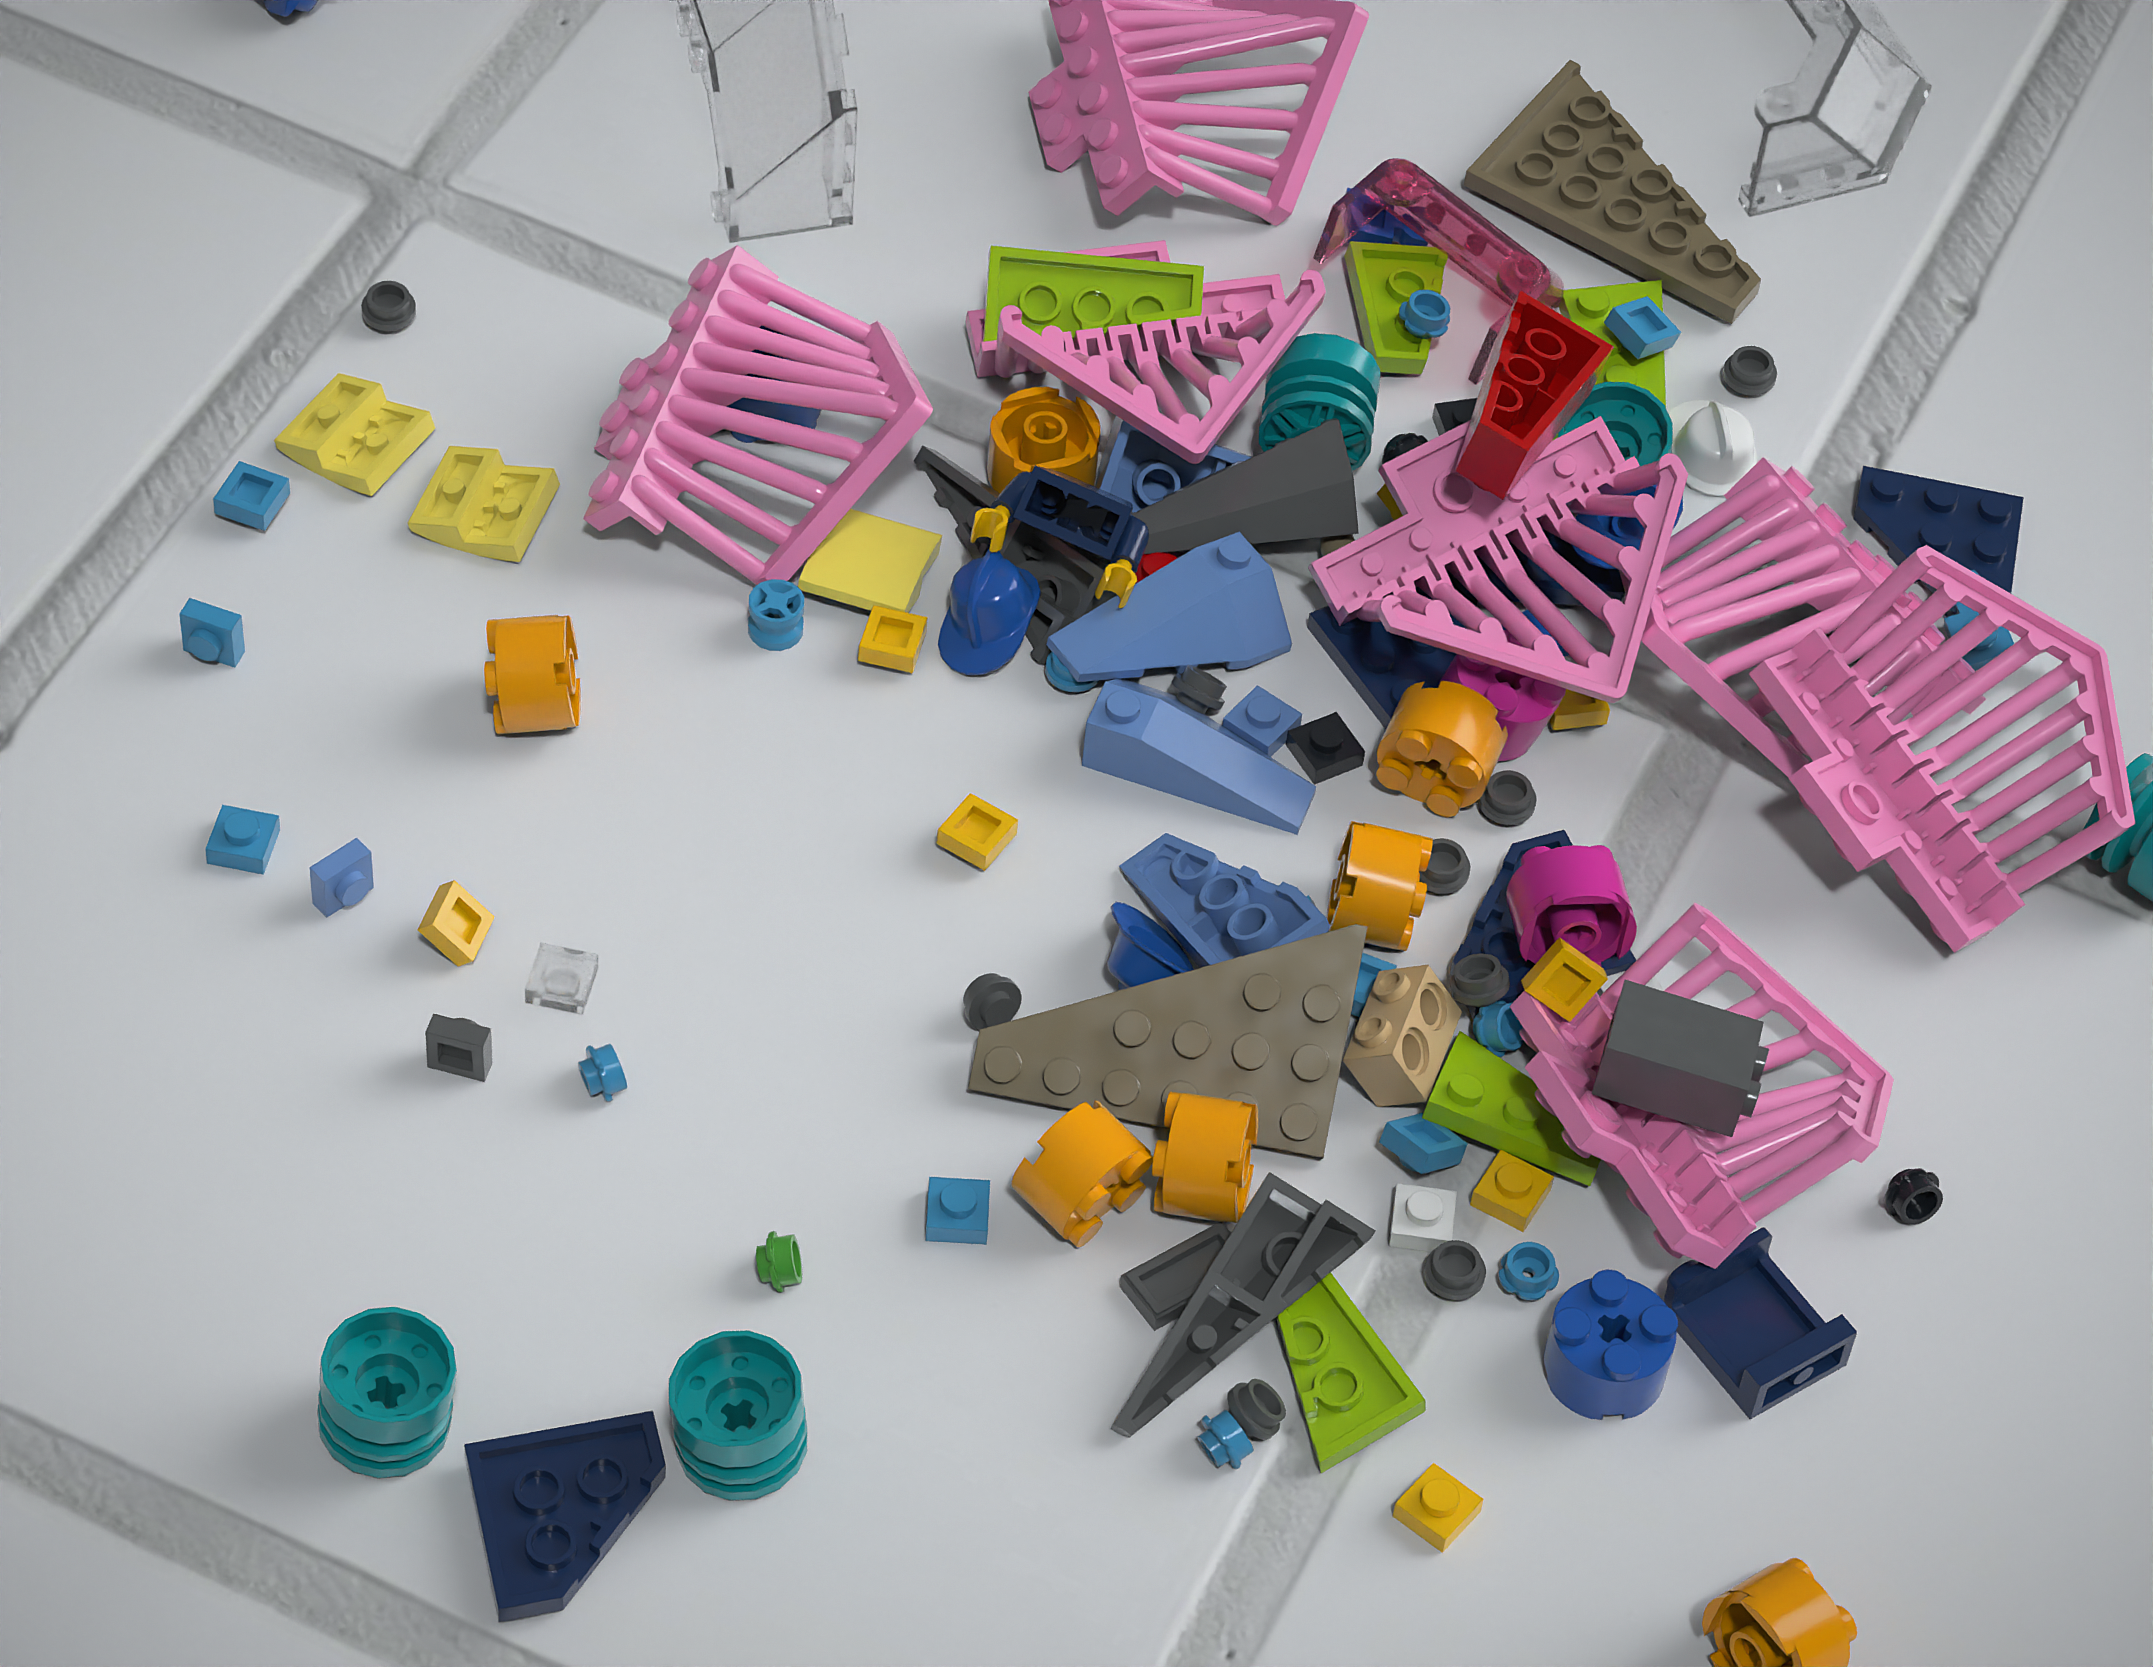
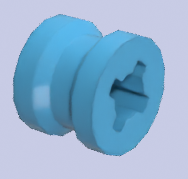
(776, 615)

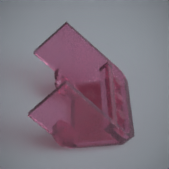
(1450, 227)

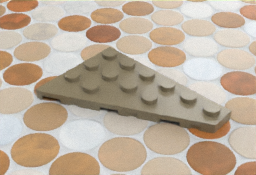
(1589, 180)
(1235, 1030)

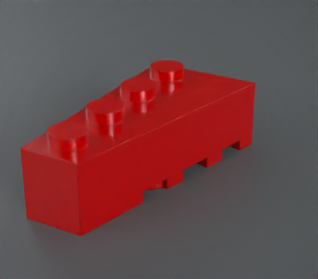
(1529, 392)

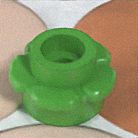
(779, 1261)

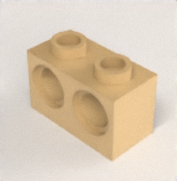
(1402, 1036)

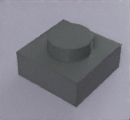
(459, 1047)

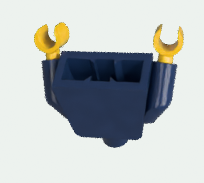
(1075, 514)

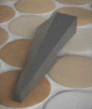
(1279, 495)
(1062, 569)
(1264, 1266)

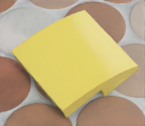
(354, 434)
(483, 503)
(871, 562)

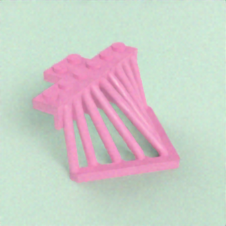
(1121, 93)
(1238, 323)
(682, 396)
(1454, 521)
(1827, 573)
(1882, 796)
(1674, 1164)

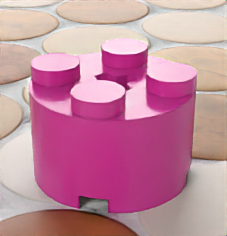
(1522, 701)
(1574, 897)

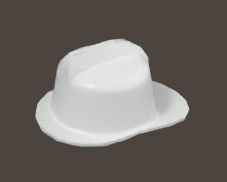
(1712, 445)

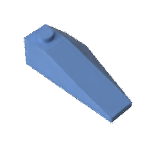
(1147, 471)
(1195, 611)
(1182, 752)
(1217, 907)

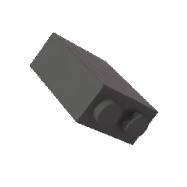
(1681, 1059)

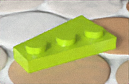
(1380, 282)
(1343, 1374)

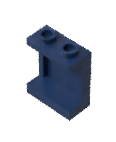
(1755, 1326)

